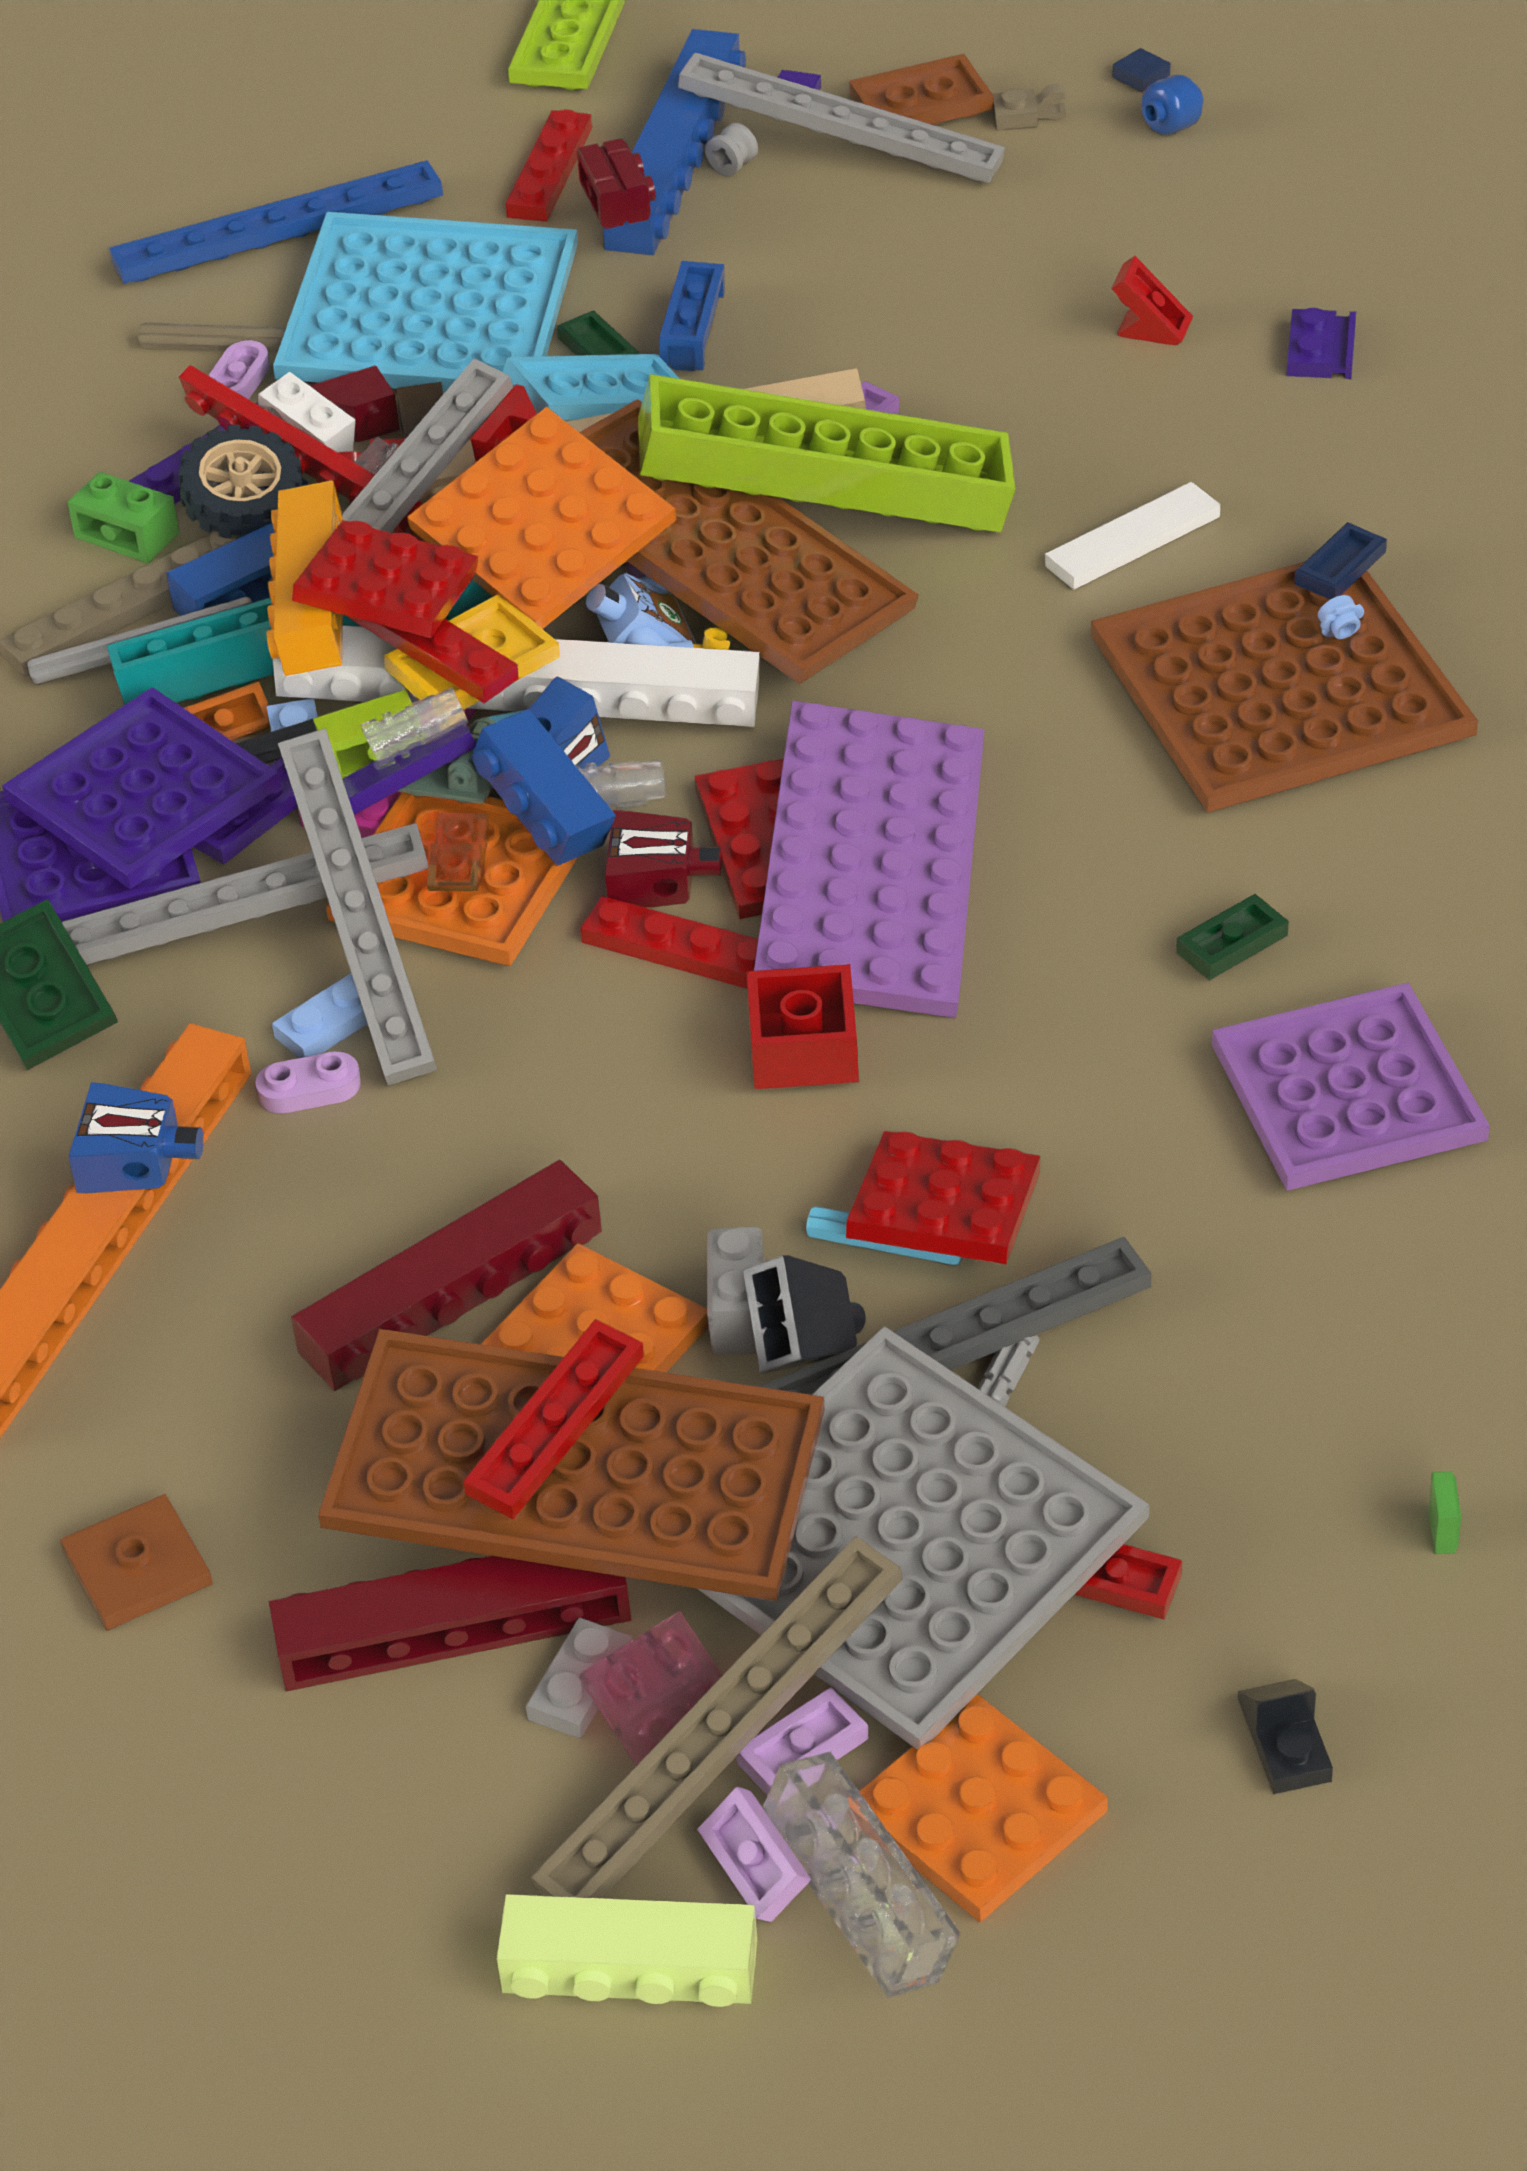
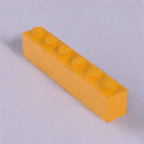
(300, 633)

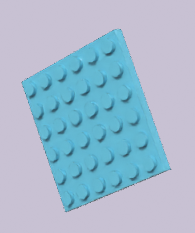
(424, 298)

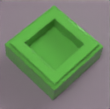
(1444, 1512)

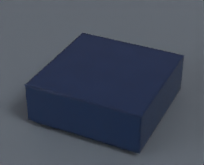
(1141, 69)

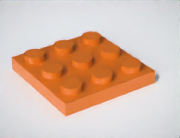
(594, 1287)
(982, 1807)

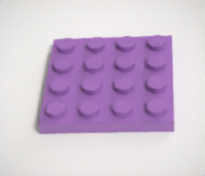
(1349, 1086)

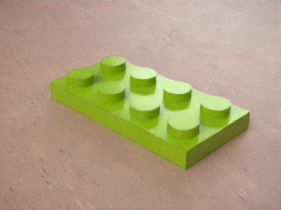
(564, 43)

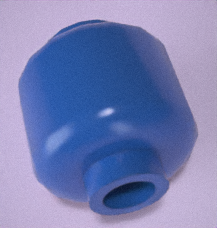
(1172, 104)

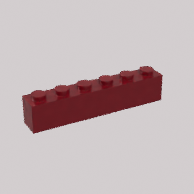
(449, 1271)
(436, 1616)

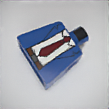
(572, 721)
(128, 1140)

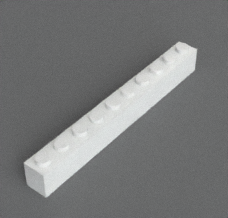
(622, 677)

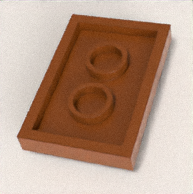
(927, 91)

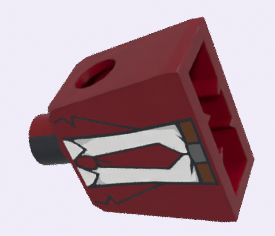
(655, 859)

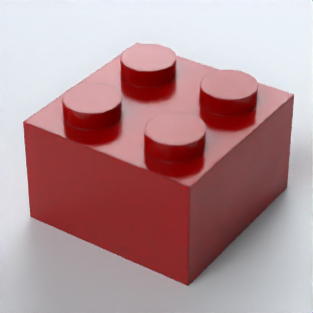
(802, 1026)

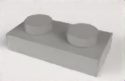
(561, 1697)

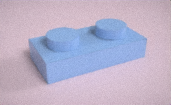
(322, 1020)

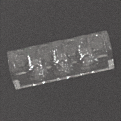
(861, 1875)

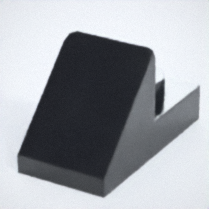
(1286, 1734)

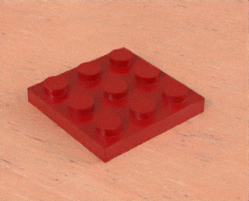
(385, 578)
(944, 1197)

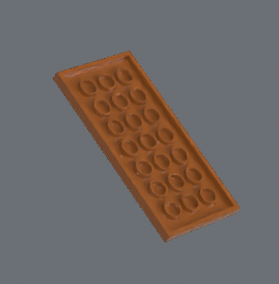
(759, 566)
(662, 1486)

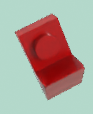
(1153, 309)
(504, 420)

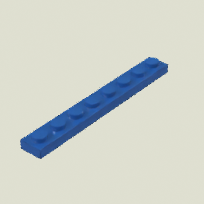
(273, 222)

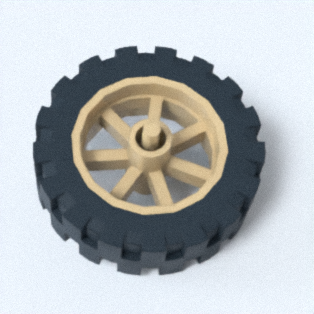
(244, 454)

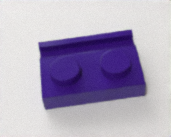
(1320, 343)

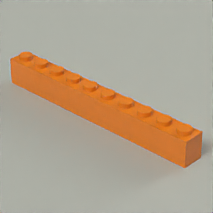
(95, 1231)

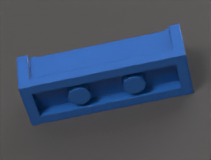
(691, 314)

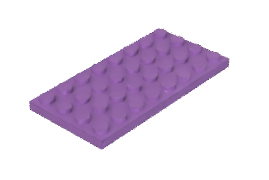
(874, 854)

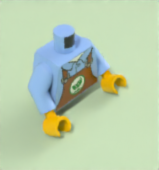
(646, 614)

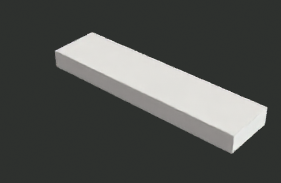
(1132, 535)

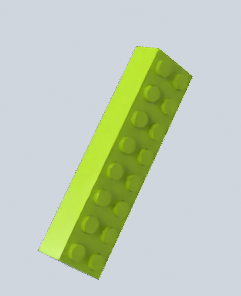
(825, 453)

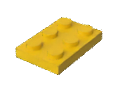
(494, 624)

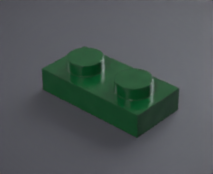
(1232, 936)

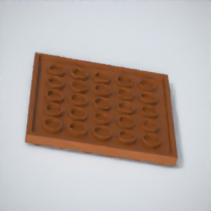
(1265, 700)

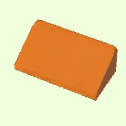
(235, 712)

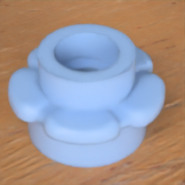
(1340, 617)

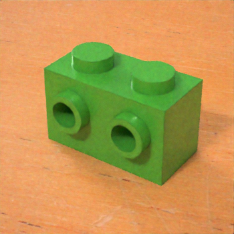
(123, 517)

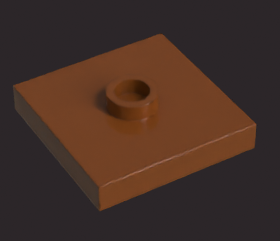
(136, 1562)

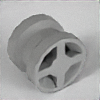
(731, 149)

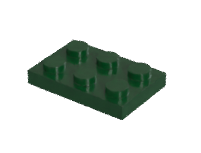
(46, 987)

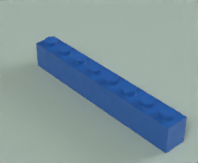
(675, 143)

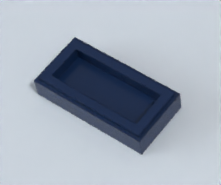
(1340, 561)

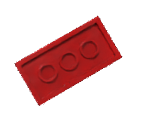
(741, 820)

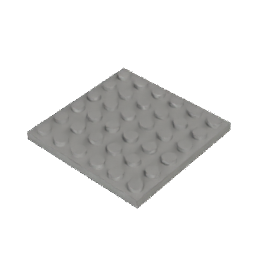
(971, 1508)

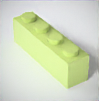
(627, 1949)

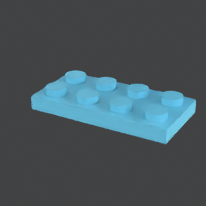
(585, 384)

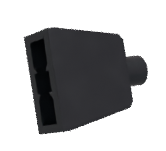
(800, 1312)

